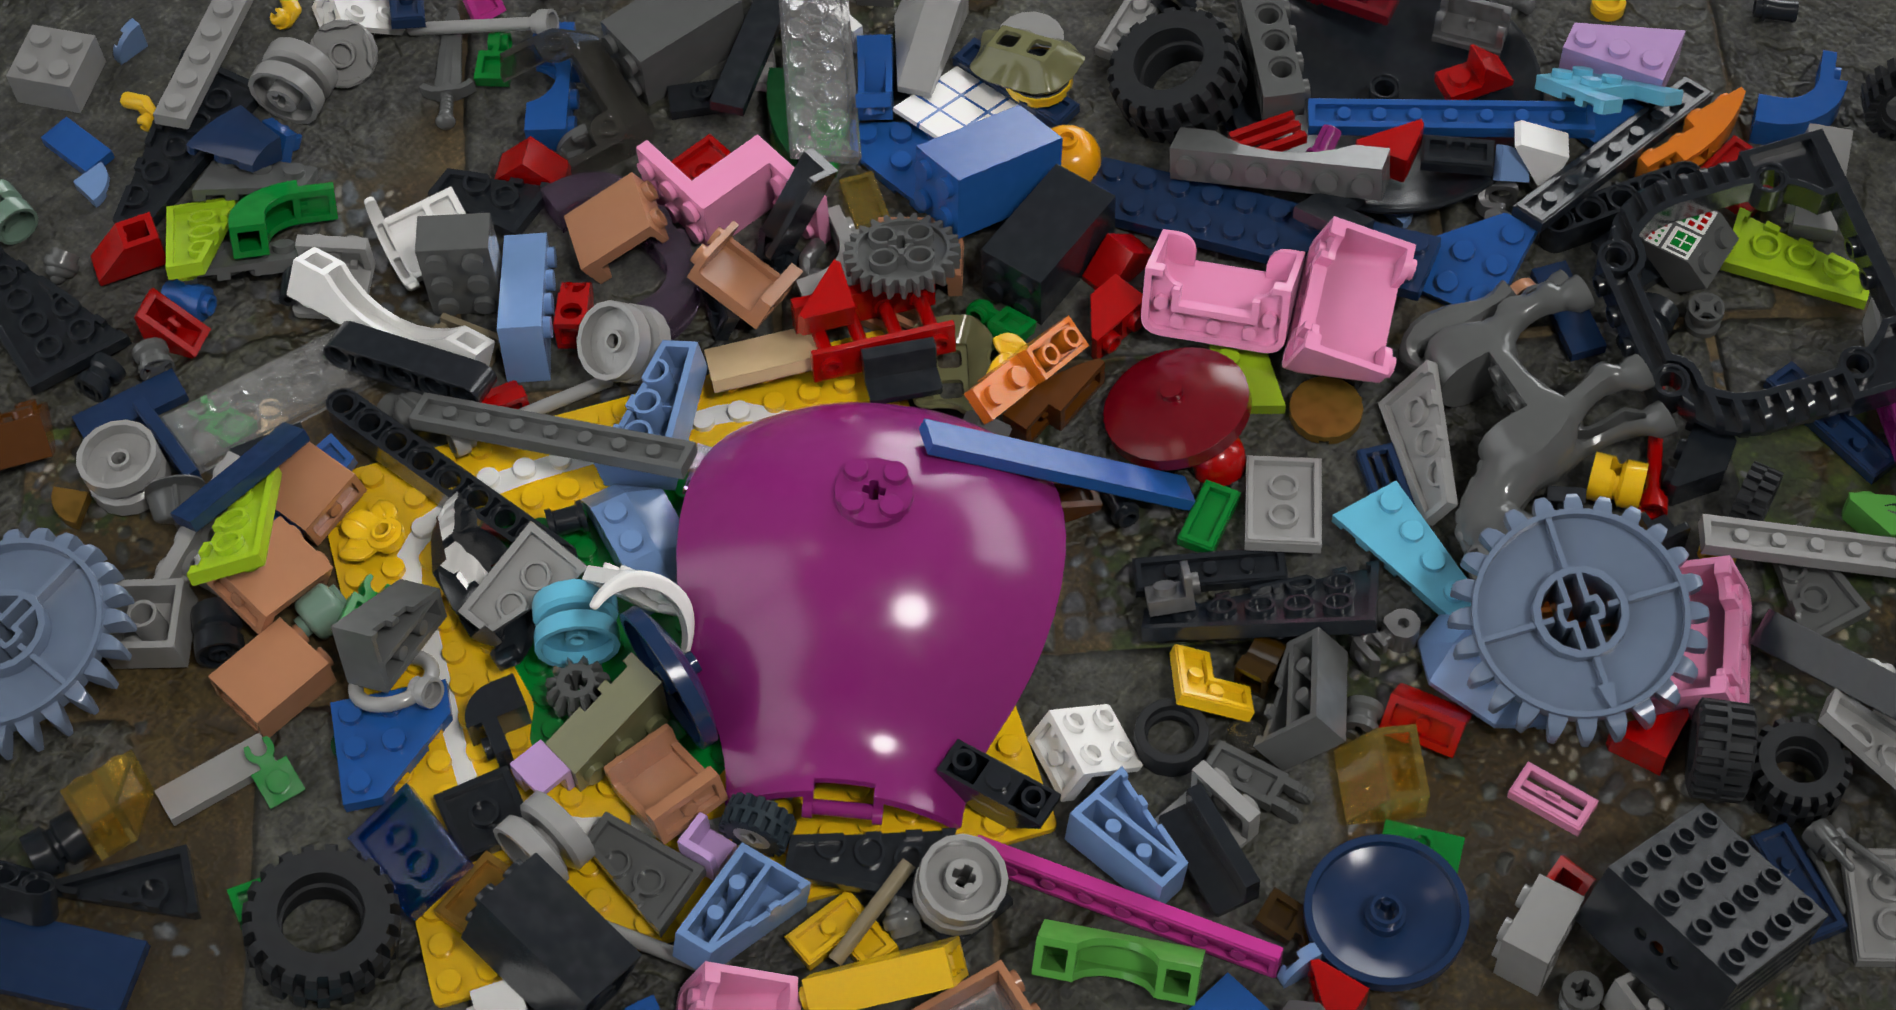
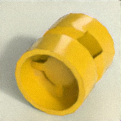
(1617, 480)

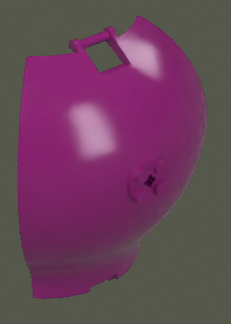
(862, 603)

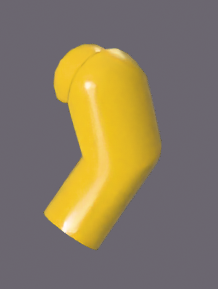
(286, 15)
(143, 105)

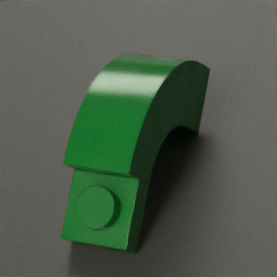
(275, 208)

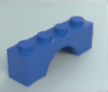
(552, 114)

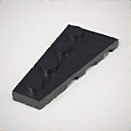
(859, 860)

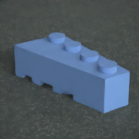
(526, 306)
(662, 406)

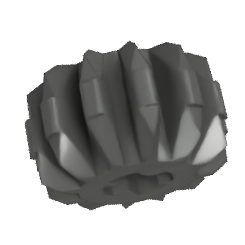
(563, 687)

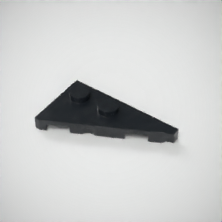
(148, 883)

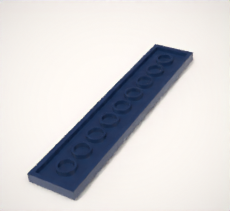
(1230, 218)

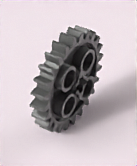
(902, 255)

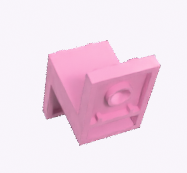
(733, 189)

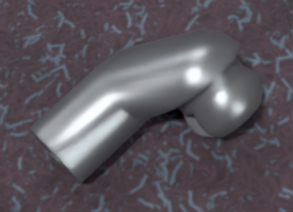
(810, 255)

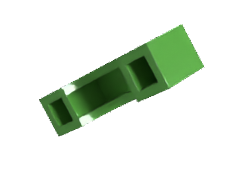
(1078, 951)

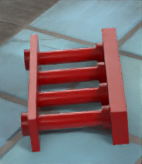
(845, 359)

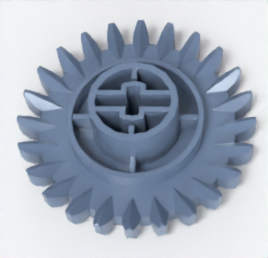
(1604, 573)
(55, 631)

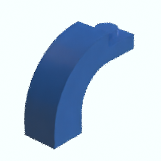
(875, 77)
(1787, 117)

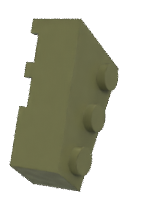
(612, 724)

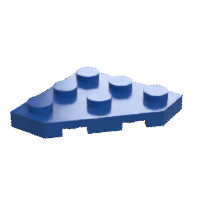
(891, 154)
(1478, 258)
(382, 747)

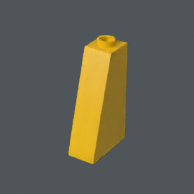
(886, 977)

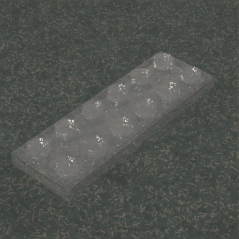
(820, 79)
(259, 402)

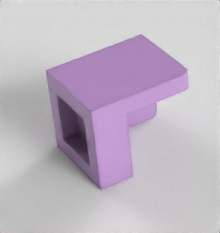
(541, 769)
(706, 846)

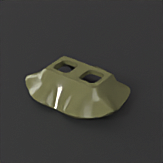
(1023, 71)
(974, 346)

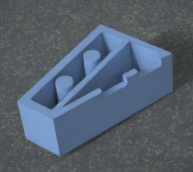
(1126, 841)
(739, 908)

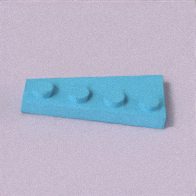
(1405, 543)

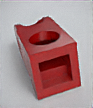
(571, 307)

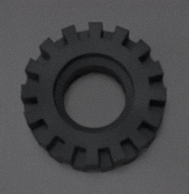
(1756, 492)

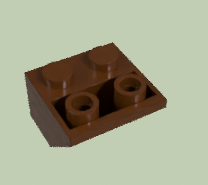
(26, 434)

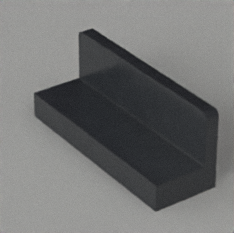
(798, 202)
(1211, 853)

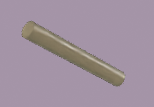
(871, 912)

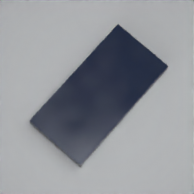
(69, 965)

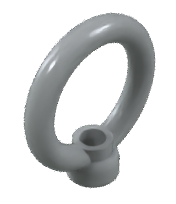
(423, 690)

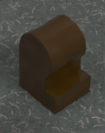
(1260, 664)

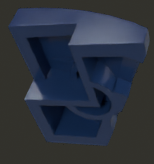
(238, 140)

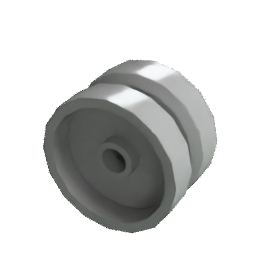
(293, 80)
(620, 340)
(118, 464)
(546, 831)
(963, 861)

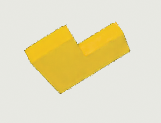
(1199, 689)
(822, 932)

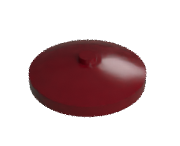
(1177, 408)

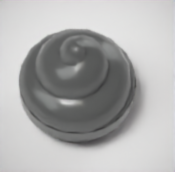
(60, 265)
(901, 918)

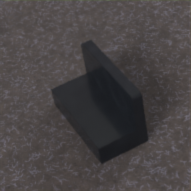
(901, 371)

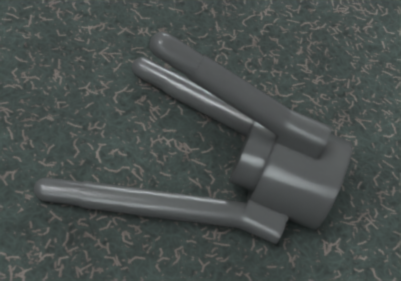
(1827, 843)

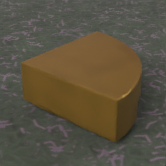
(71, 505)

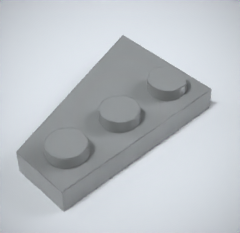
(521, 572)

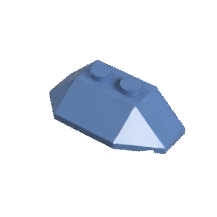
(636, 528)
(1451, 676)

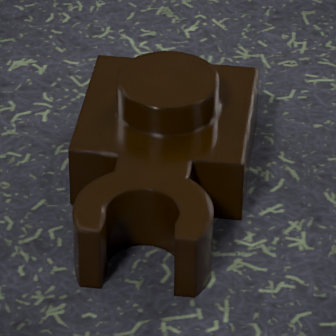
(1282, 918)

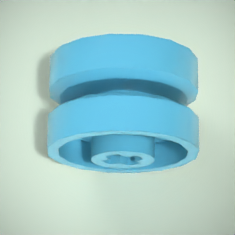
(572, 628)

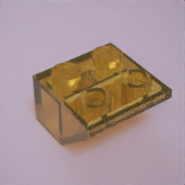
(1382, 776)
(111, 803)

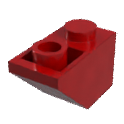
(128, 250)
(1113, 315)

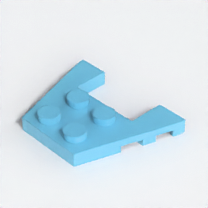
(1603, 90)

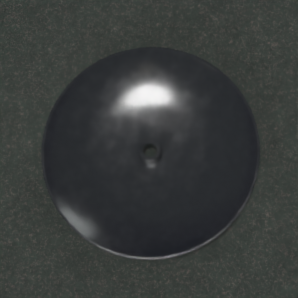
(1396, 61)

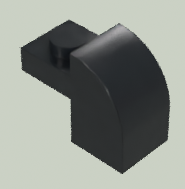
(494, 712)

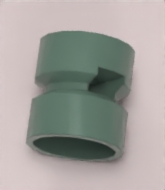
(17, 217)

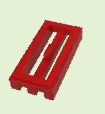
(1267, 130)

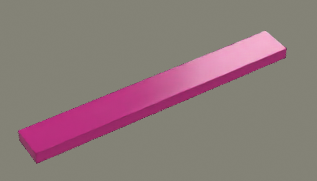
(1140, 911)

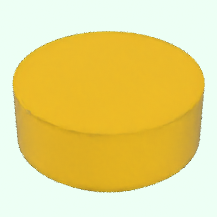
(1608, 9)

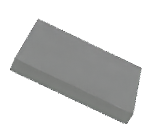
(1283, 504)
(1871, 909)

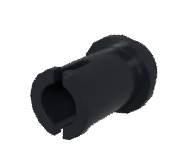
(1776, 10)
(1123, 509)

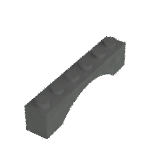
(1341, 172)

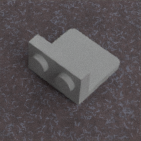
(351, 250)
(1237, 810)

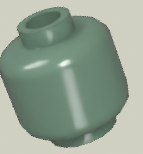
(319, 610)

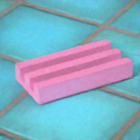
(1550, 804)

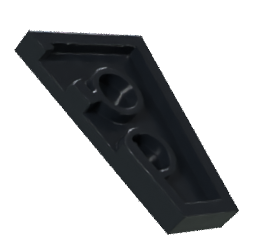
(509, 202)

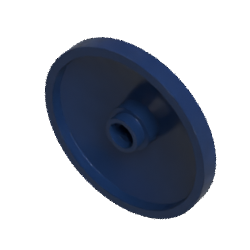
(676, 671)
(1386, 912)

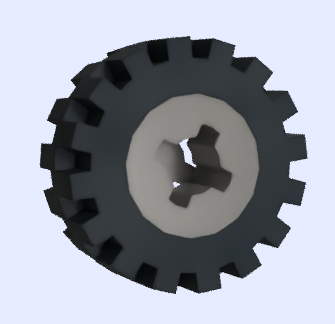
(757, 823)

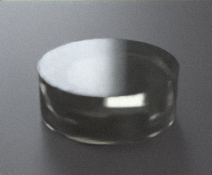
(1243, 735)

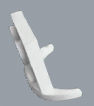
(398, 231)
(646, 591)

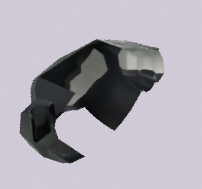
(460, 562)

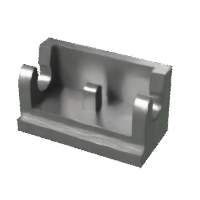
(1472, 22)

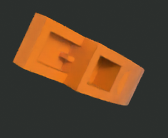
(1701, 137)
(1026, 369)

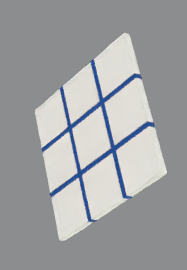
(954, 104)

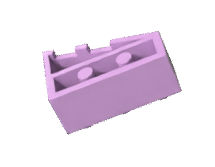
(1627, 51)

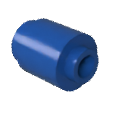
(194, 298)

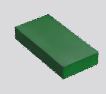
(1208, 517)

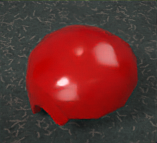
(1225, 467)

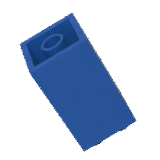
(984, 169)

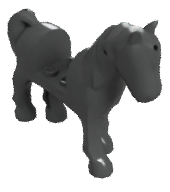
(1543, 434)

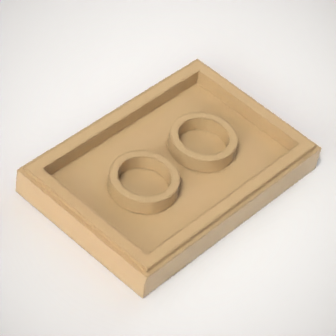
(759, 359)

